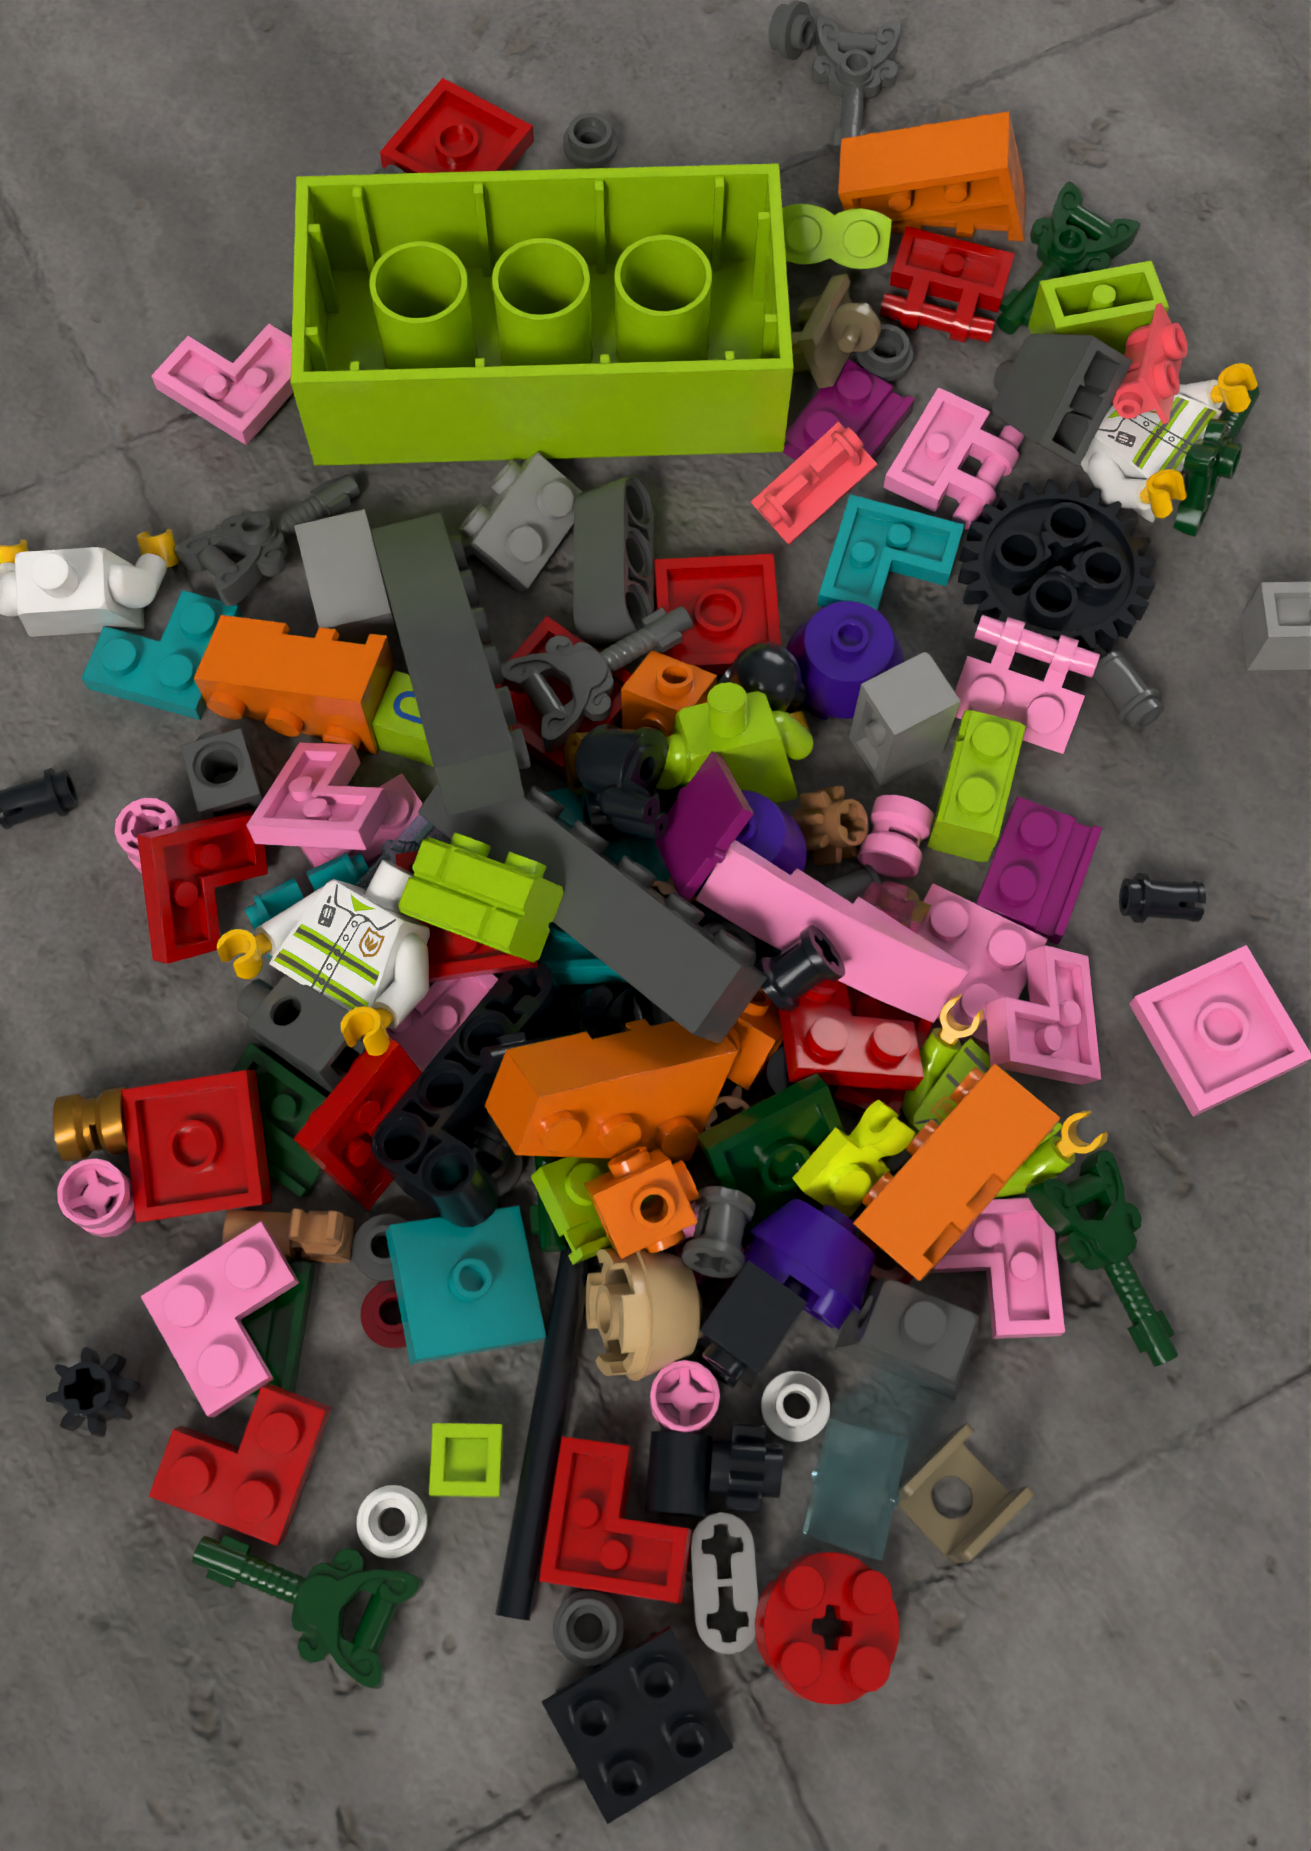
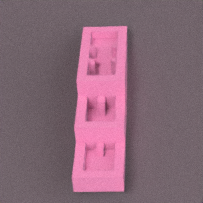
(875, 949)

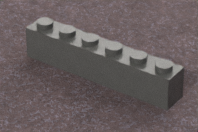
(448, 667)
(616, 913)

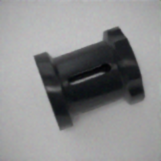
(800, 968)

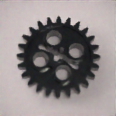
(1026, 533)

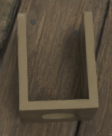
(990, 1502)

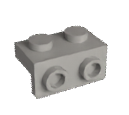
(521, 520)

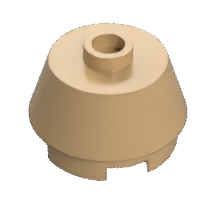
(643, 1311)

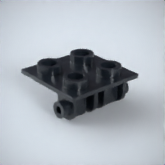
(637, 1724)

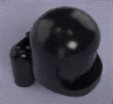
(771, 671)
(623, 772)

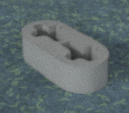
(706, 1582)

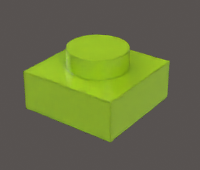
(466, 1460)

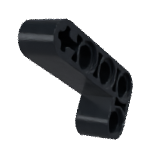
(429, 1131)

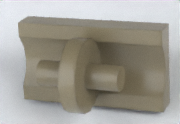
(831, 331)

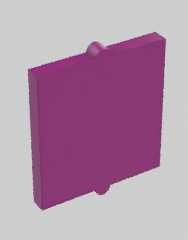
(703, 825)

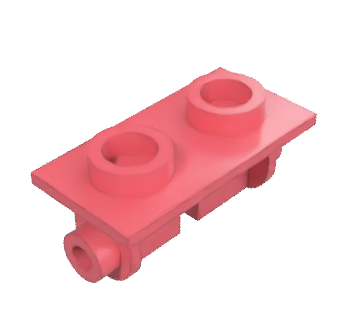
(1155, 368)
(814, 482)

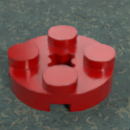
(869, 1635)

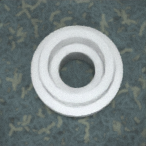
(779, 1422)
(370, 1517)

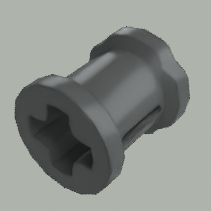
(719, 1232)

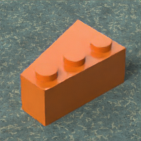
(939, 176)
(295, 680)
(610, 1092)
(955, 1170)

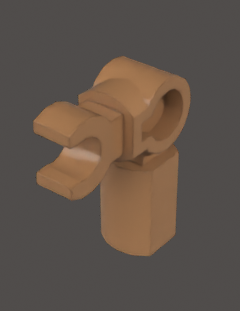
(316, 1234)

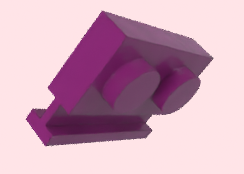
(857, 402)
(1038, 868)

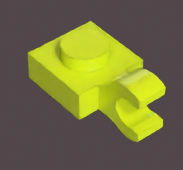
(850, 1165)

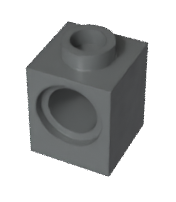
(219, 752)

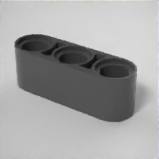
(613, 561)

